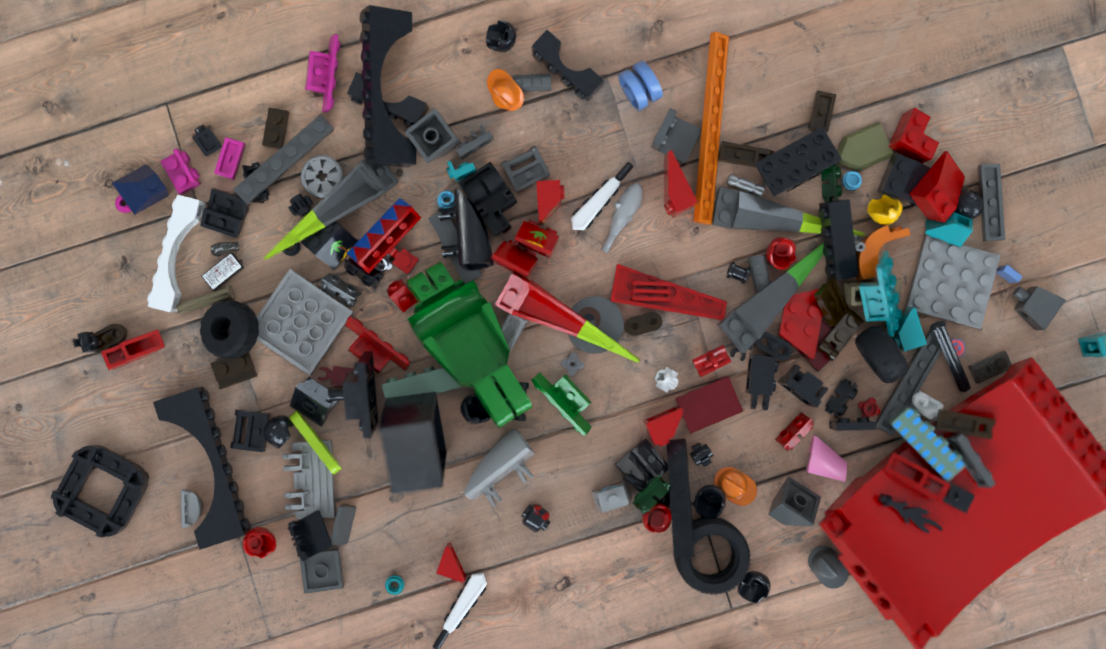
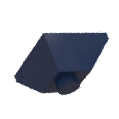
(141, 189)

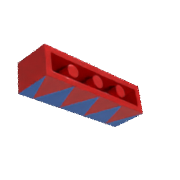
(384, 235)

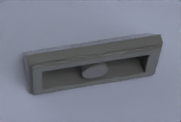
(343, 524)

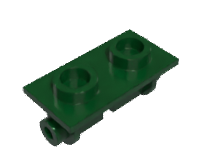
(832, 189)
(656, 487)

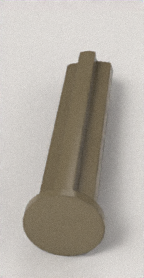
(206, 300)

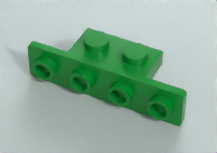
(566, 399)

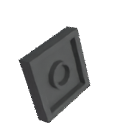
(322, 572)

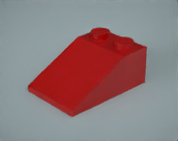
(939, 189)
(677, 191)
(515, 259)

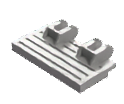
(314, 480)

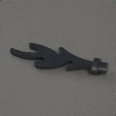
(913, 513)

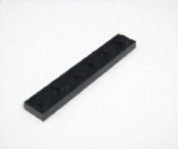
(680, 499)

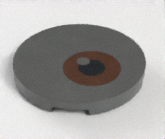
(602, 315)

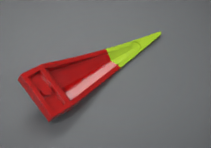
(534, 303)

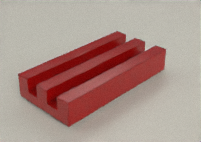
(656, 291)

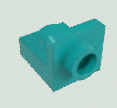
(463, 171)

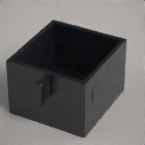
(413, 442)

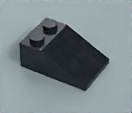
(902, 177)

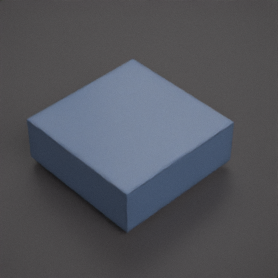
(1009, 274)

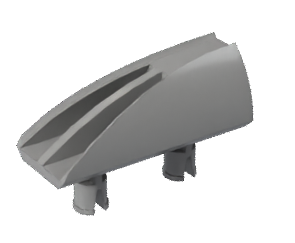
(500, 461)

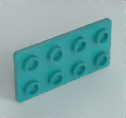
(880, 298)

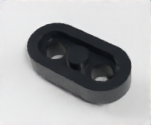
(773, 345)

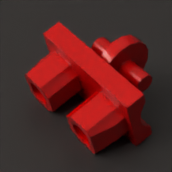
(711, 361)

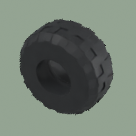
(215, 329)
(882, 354)

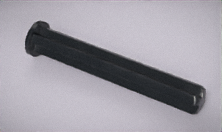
(951, 355)

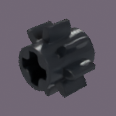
(300, 205)
(701, 454)

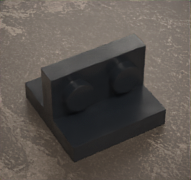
(312, 401)

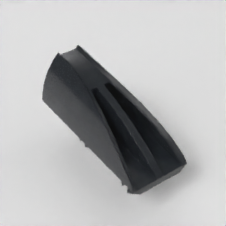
(472, 237)

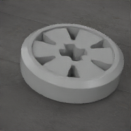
(312, 170)

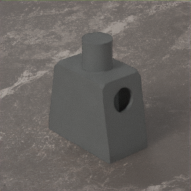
(1037, 306)

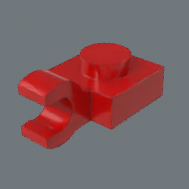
(404, 260)

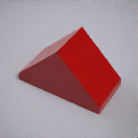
(450, 565)

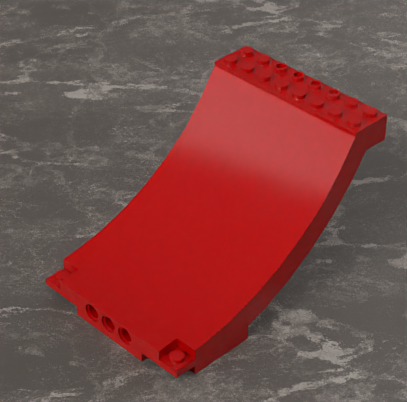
(1046, 482)

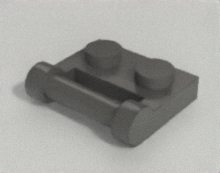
(528, 174)

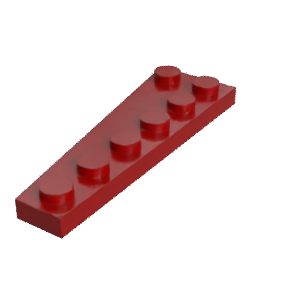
(682, 299)

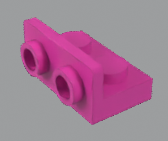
(180, 171)

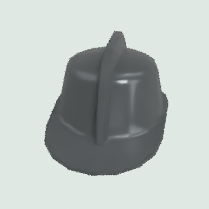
(827, 567)

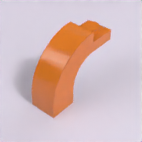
(868, 259)

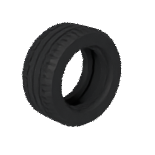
(735, 570)

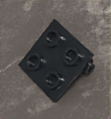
(310, 535)

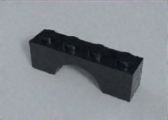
(584, 82)
(408, 110)

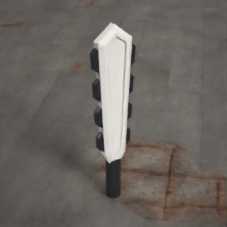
(592, 207)
(467, 598)

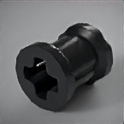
(737, 272)

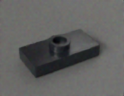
(958, 498)

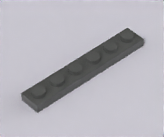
(283, 159)
(911, 382)

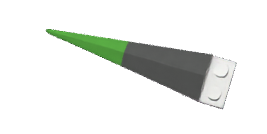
(753, 316)

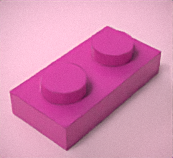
(229, 158)

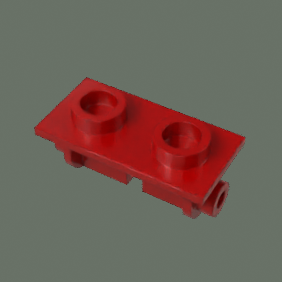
(800, 425)

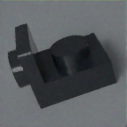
(206, 139)

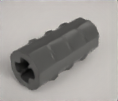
(533, 82)
(759, 272)

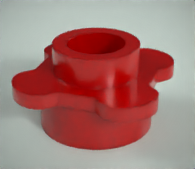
(870, 403)

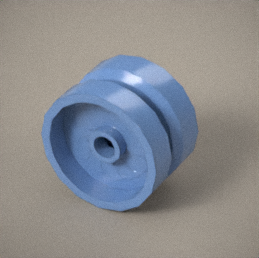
(640, 85)

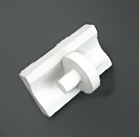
(926, 405)

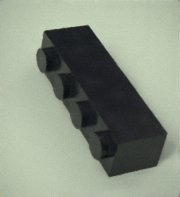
(838, 239)

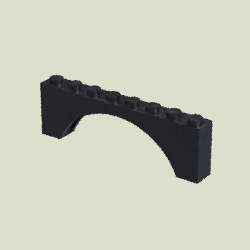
(382, 140)
(226, 514)

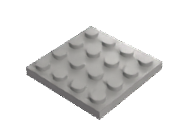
(952, 282)
(301, 322)

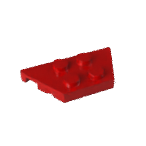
(802, 322)

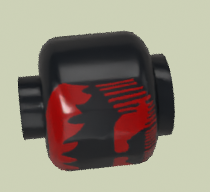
(535, 518)

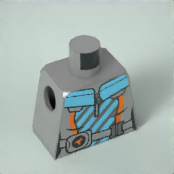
(611, 496)

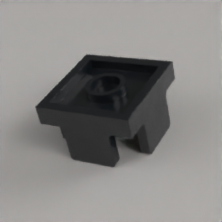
(803, 386)

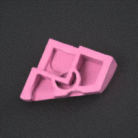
(825, 461)

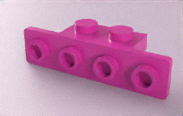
(321, 72)

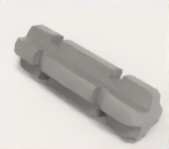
(745, 185)

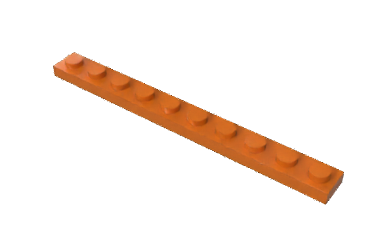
(711, 128)

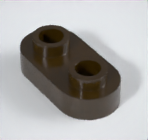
(643, 323)
(109, 337)

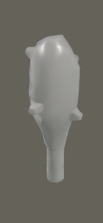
(624, 212)

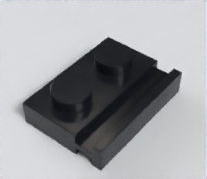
(845, 424)

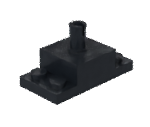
(360, 395)

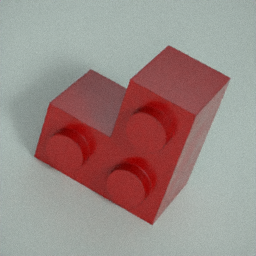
(910, 137)

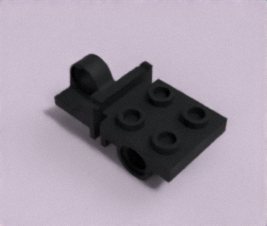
(490, 197)

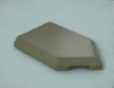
(865, 148)

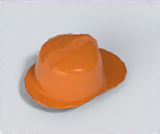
(504, 90)
(736, 486)

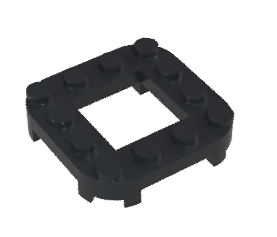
(83, 461)

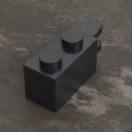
(761, 379)

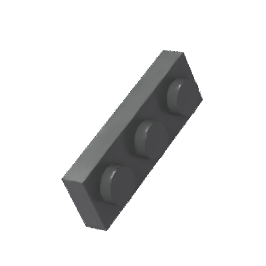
(972, 460)

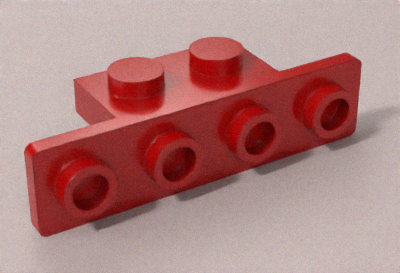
(369, 341)

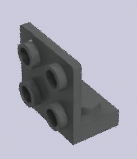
(676, 136)

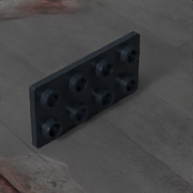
(798, 162)

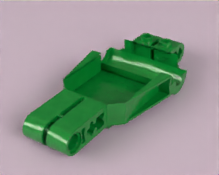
(466, 340)

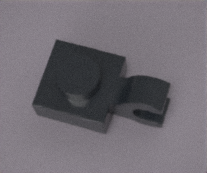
(87, 342)

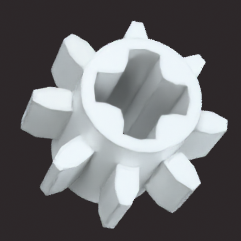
(666, 379)

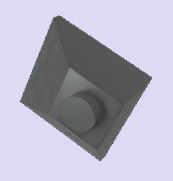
(795, 504)

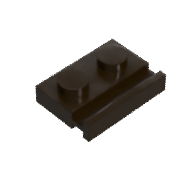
(831, 302)
(233, 370)

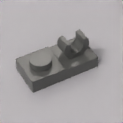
(468, 148)

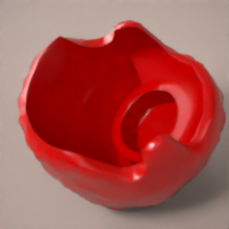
(781, 253)
(657, 519)
(259, 542)

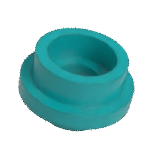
(392, 590)

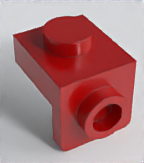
(401, 295)

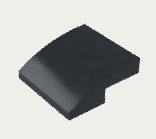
(224, 213)
(642, 463)

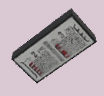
(222, 271)

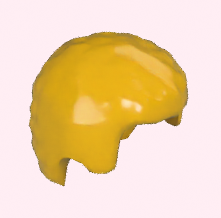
(884, 210)

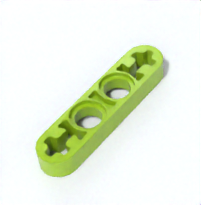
(315, 442)

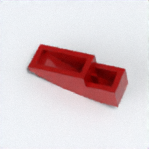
(133, 350)
(917, 477)

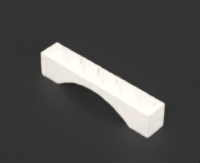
(165, 291)

